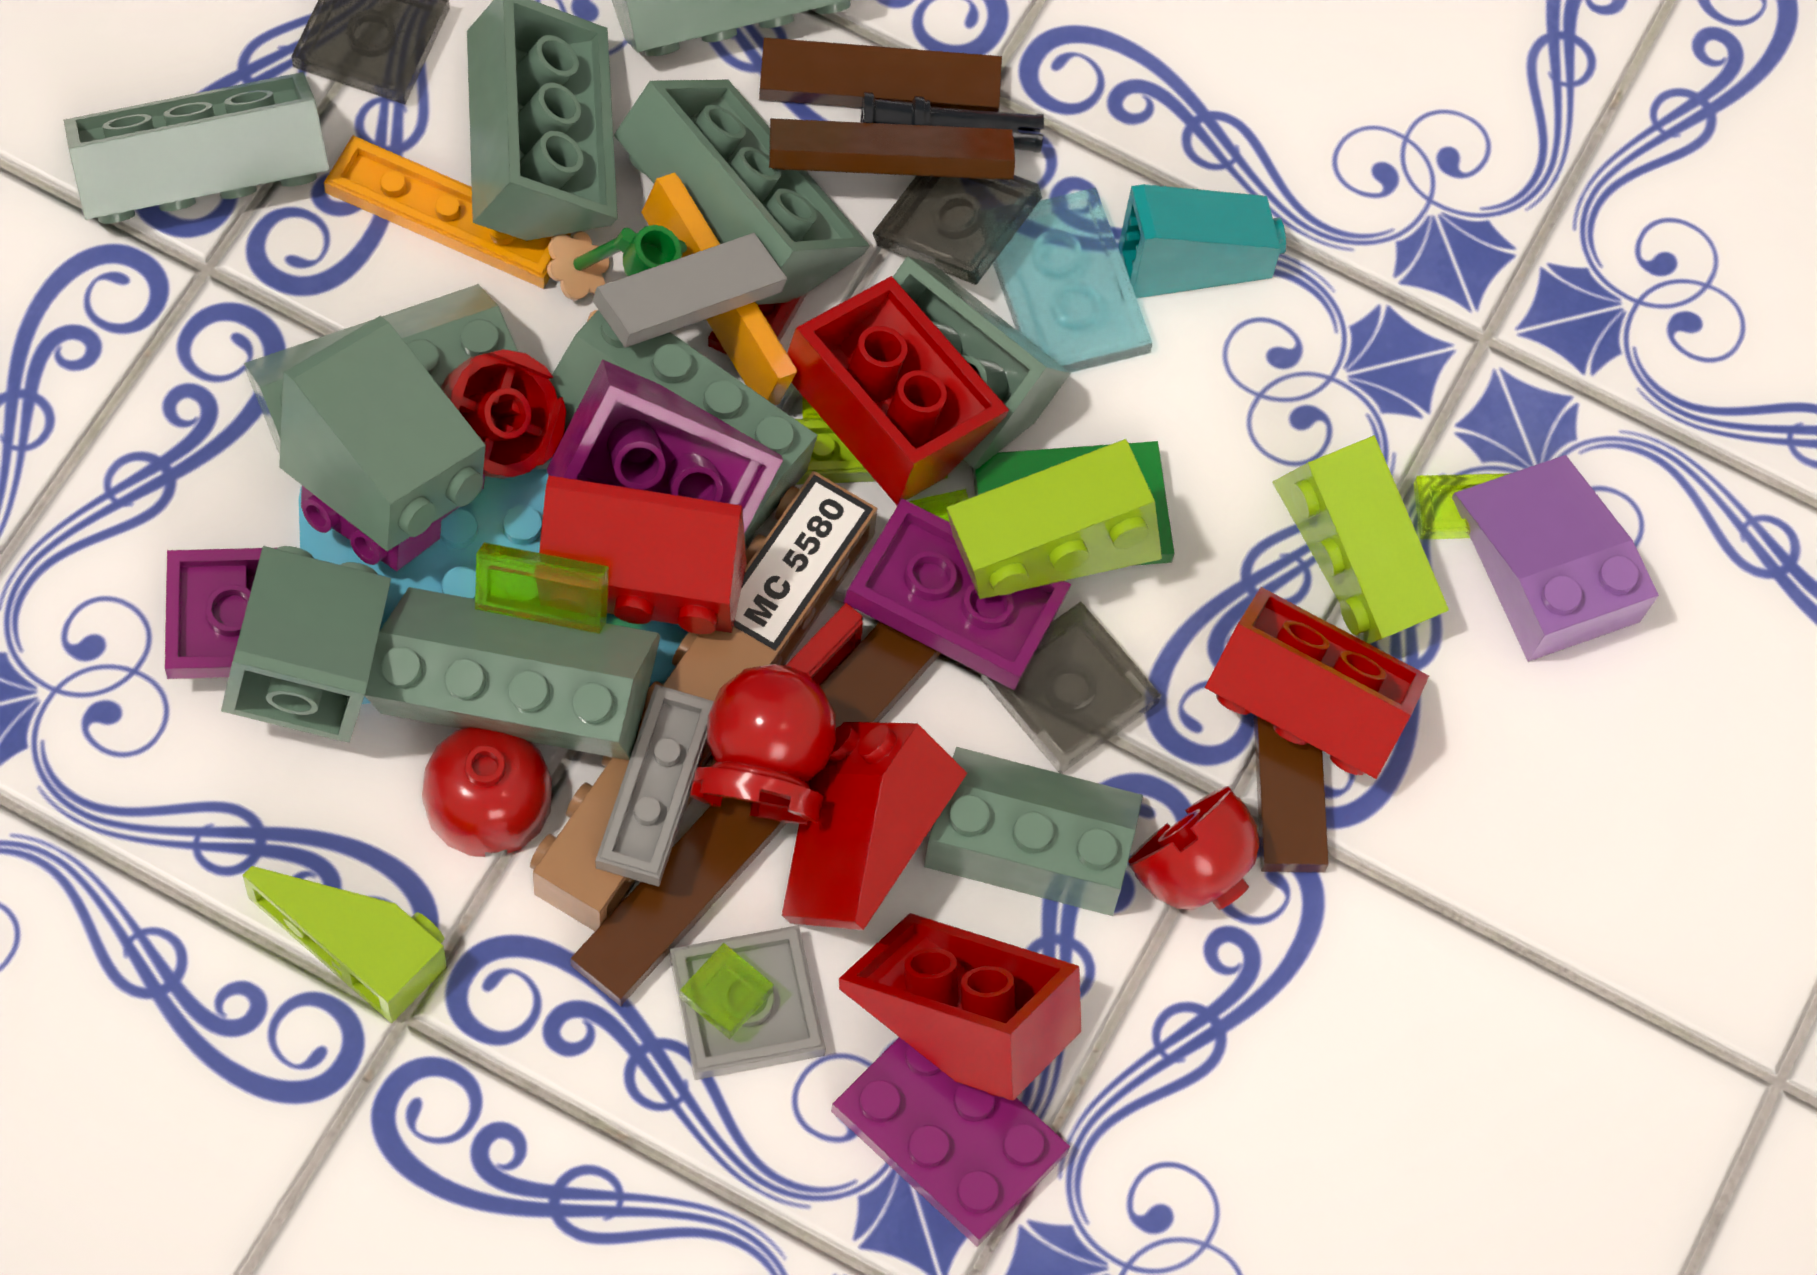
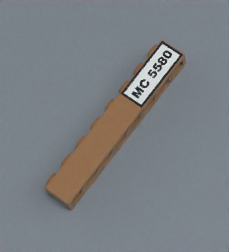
(781, 596)

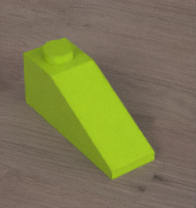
(356, 936)

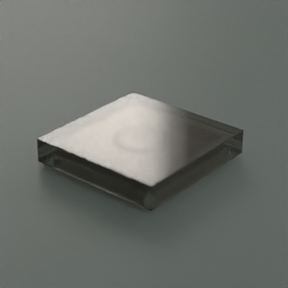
(371, 43)
(957, 221)
(1076, 690)

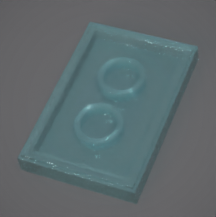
(1072, 285)

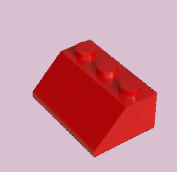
(893, 388)
(664, 551)
(1316, 684)

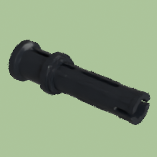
(921, 113)

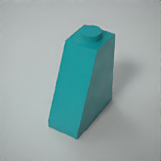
(1197, 239)

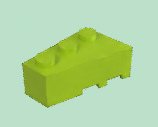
(1058, 524)

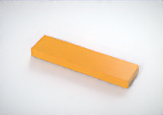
(431, 207)
(740, 331)

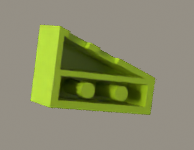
(1363, 540)

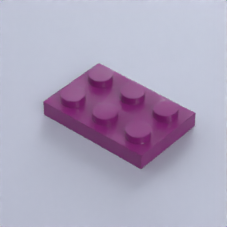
(925, 591)
(950, 1141)

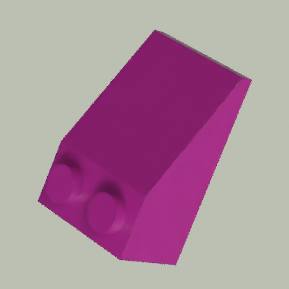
(657, 441)

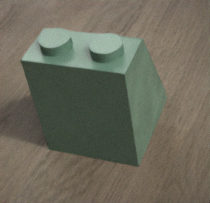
(377, 436)
(306, 643)

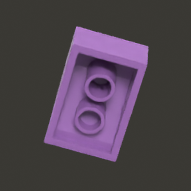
(1555, 557)

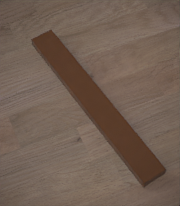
(729, 839)

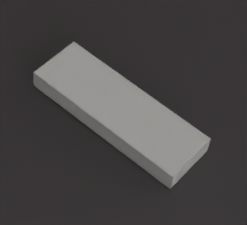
(689, 289)
(655, 786)

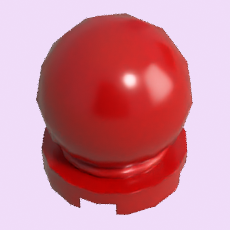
(768, 740)

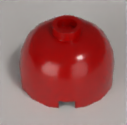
(510, 409)
(486, 791)
(1201, 854)

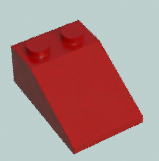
(877, 807)
(969, 1002)

